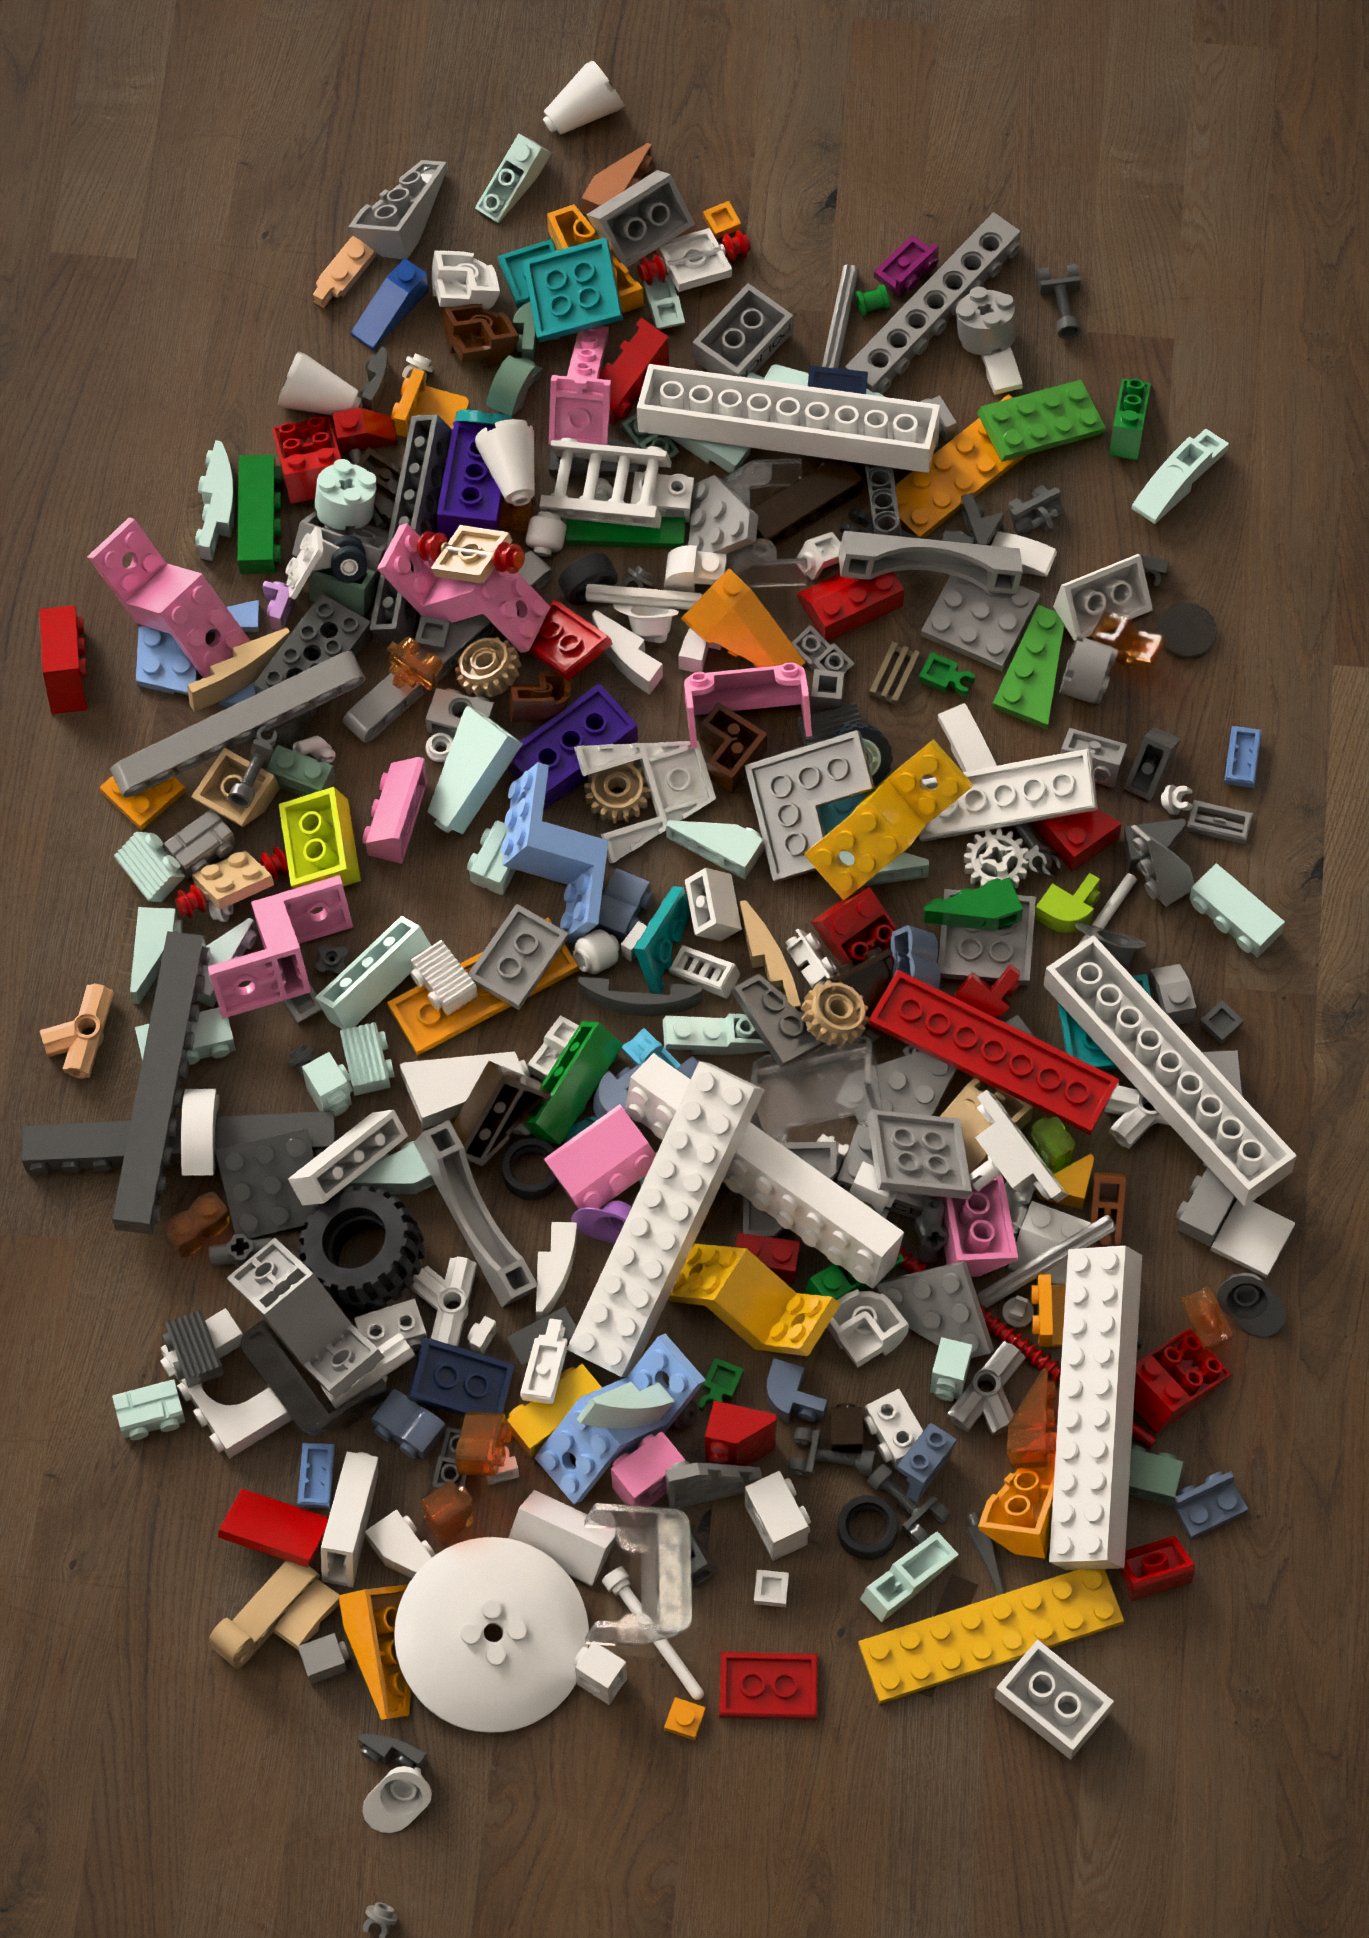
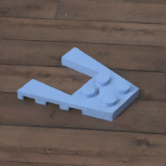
(167, 668)

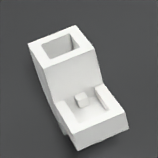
(690, 566)

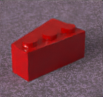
(630, 368)
(62, 658)
(1079, 835)

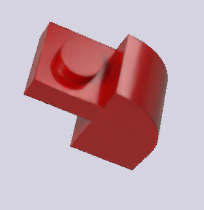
(989, 998)

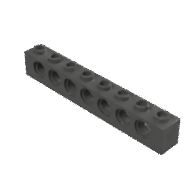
(417, 505)

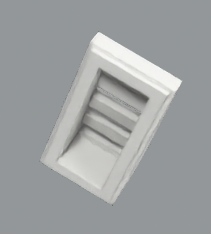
(721, 981)

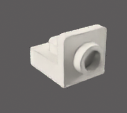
(820, 553)

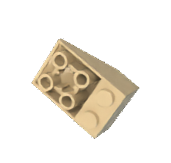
(973, 1123)

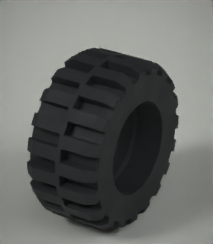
(383, 1276)

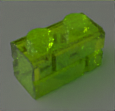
(1052, 1143)

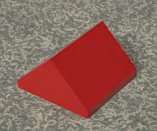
(1156, 1568)

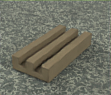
(903, 653)

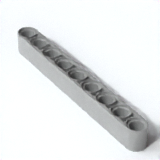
(388, 702)
(237, 724)

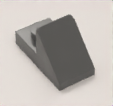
(977, 525)

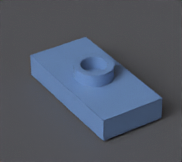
(1242, 757)
(316, 1475)

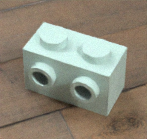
(328, 1084)

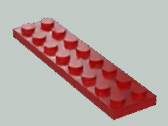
(993, 1052)

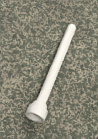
(619, 1583)

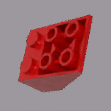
(303, 453)
(855, 927)
(1175, 1379)

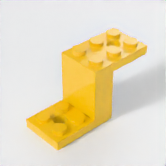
(888, 820)
(753, 1300)

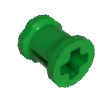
(872, 300)

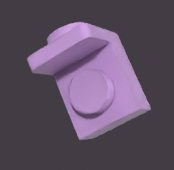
(279, 605)

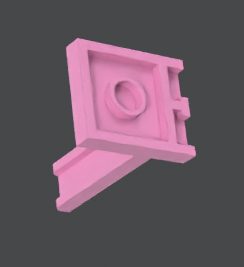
(580, 399)

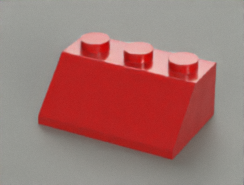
(848, 603)
(739, 1435)

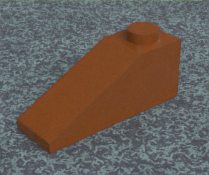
(1108, 1199)

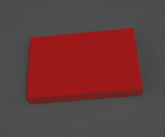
(567, 641)
(274, 1528)
(768, 1685)

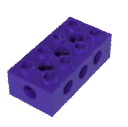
(460, 480)
(569, 728)

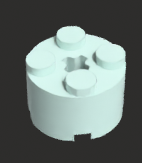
(345, 495)

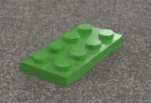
(1041, 420)

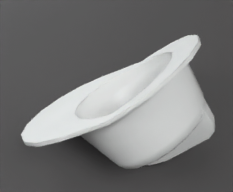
(648, 622)
(397, 1800)

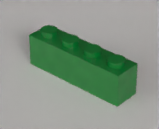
(257, 514)
(573, 1081)

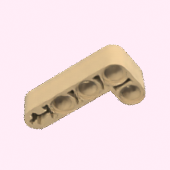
(255, 1623)

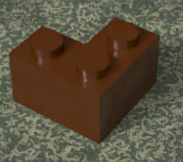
(736, 745)

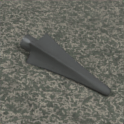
(985, 1549)

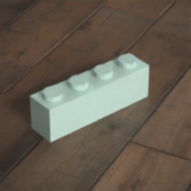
(373, 974)

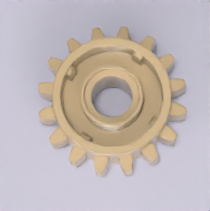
(488, 667)
(620, 805)
(826, 1025)

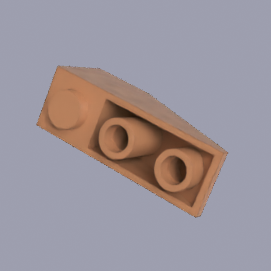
(617, 178)

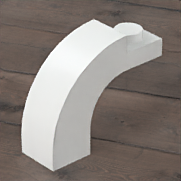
(198, 1131)

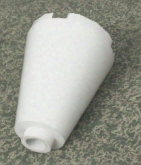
(582, 101)
(316, 389)
(510, 458)

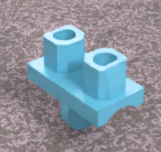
(643, 1046)

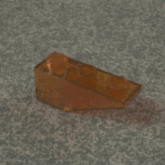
(1030, 1427)

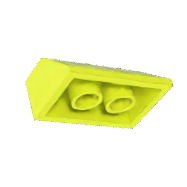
(319, 838)

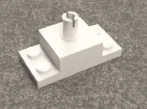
(1011, 1154)

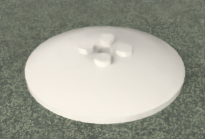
(444, 1644)

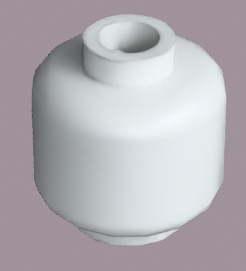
(546, 533)
(596, 951)

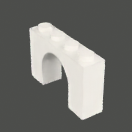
(232, 1425)

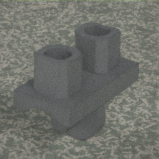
(1036, 512)

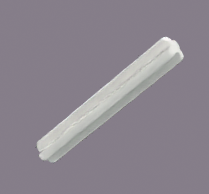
(641, 596)

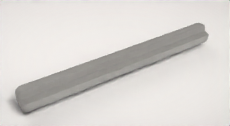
(840, 316)
(1045, 1261)

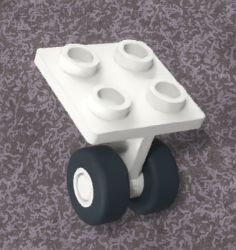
(344, 557)

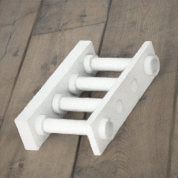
(615, 509)

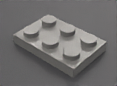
(518, 956)

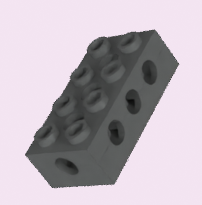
(320, 635)

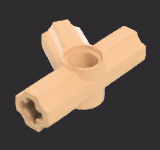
(68, 1036)

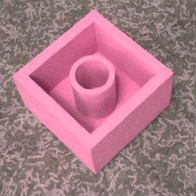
(641, 1475)

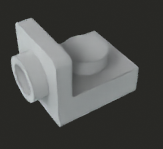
(947, 423)

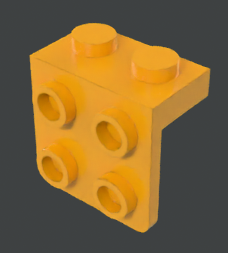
(425, 400)
(1050, 1311)

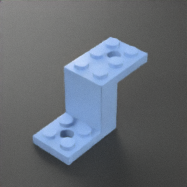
(554, 852)
(598, 1447)

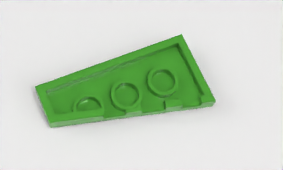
(1032, 673)

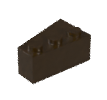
(495, 1109)

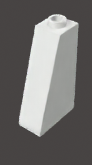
(443, 1085)
(348, 1519)

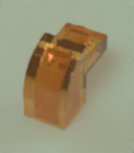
(1131, 644)

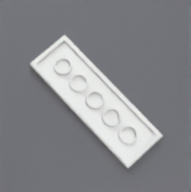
(1018, 795)

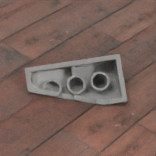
(399, 217)

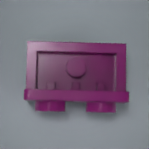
(906, 265)

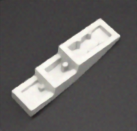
(965, 739)

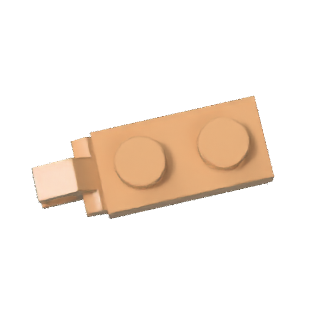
(343, 271)

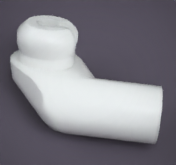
(316, 747)

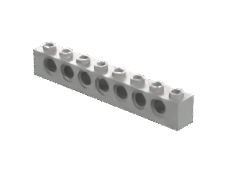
(993, 234)

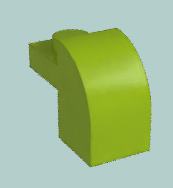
(1062, 910)

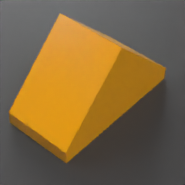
(1075, 1182)

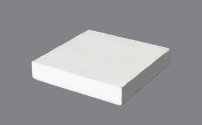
(1253, 1237)

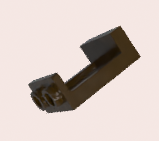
(869, 980)

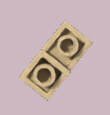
(306, 1613)

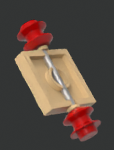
(470, 553)
(231, 880)

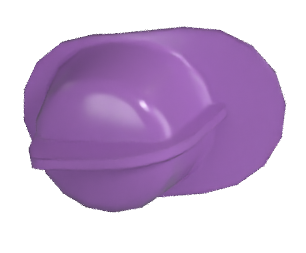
(602, 1223)

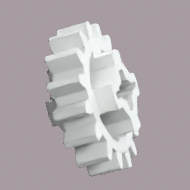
(997, 847)

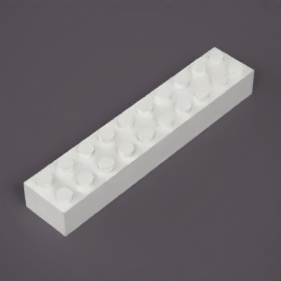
(788, 418)
(1169, 1070)
(780, 1183)
(665, 1219)
(1095, 1408)

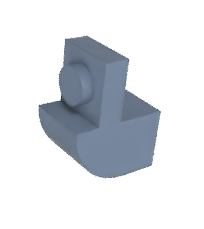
(612, 1091)
(785, 1395)

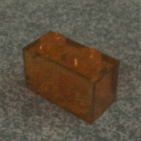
(447, 1511)

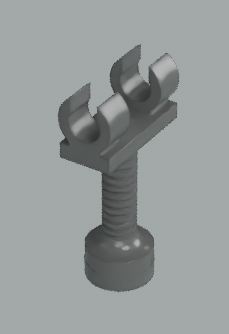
(1068, 325)
(260, 755)
(1038, 853)
(800, 1467)
(883, 1480)

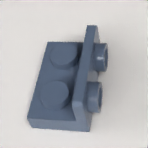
(926, 1459)
(1209, 1504)

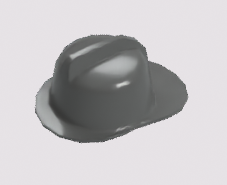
(1119, 945)
(1251, 1304)

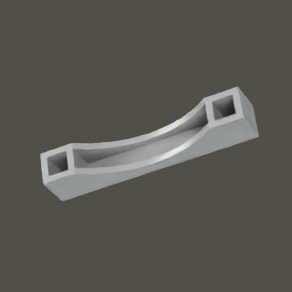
(876, 554)
(497, 1258)

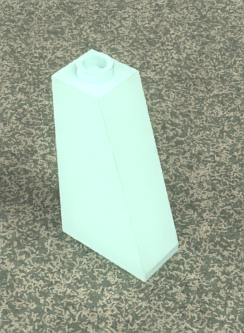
(471, 770)

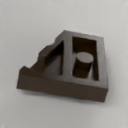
(387, 482)

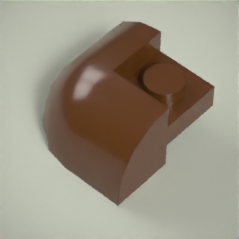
(479, 334)
(540, 700)

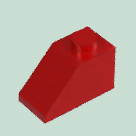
(362, 429)

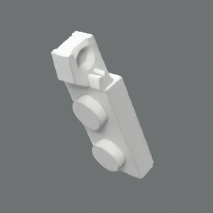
(545, 1365)

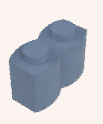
(623, 903)
(916, 954)
(408, 1424)

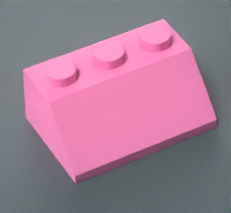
(396, 810)
(602, 1160)
(980, 1229)

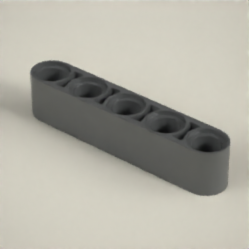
(883, 500)

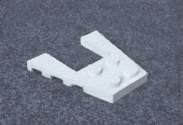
(675, 780)

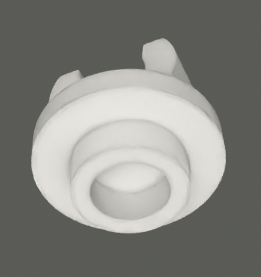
(417, 362)
(1172, 798)

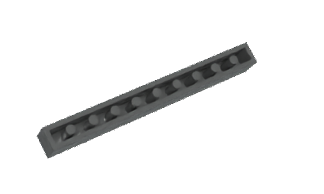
(160, 1083)
(104, 1143)

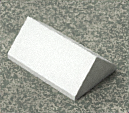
(1113, 589)
(562, 1536)

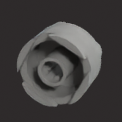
(986, 321)
(1088, 670)

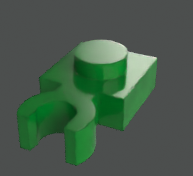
(942, 673)
(720, 1382)

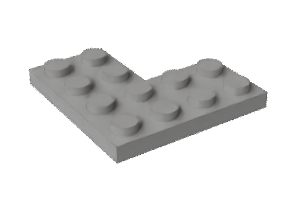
(794, 786)

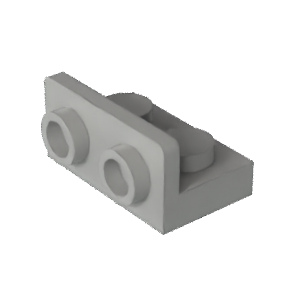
(1106, 754)

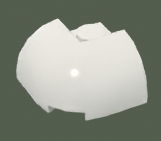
(463, 280)
(867, 1325)

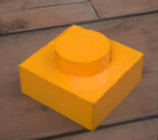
(722, 219)
(684, 1718)

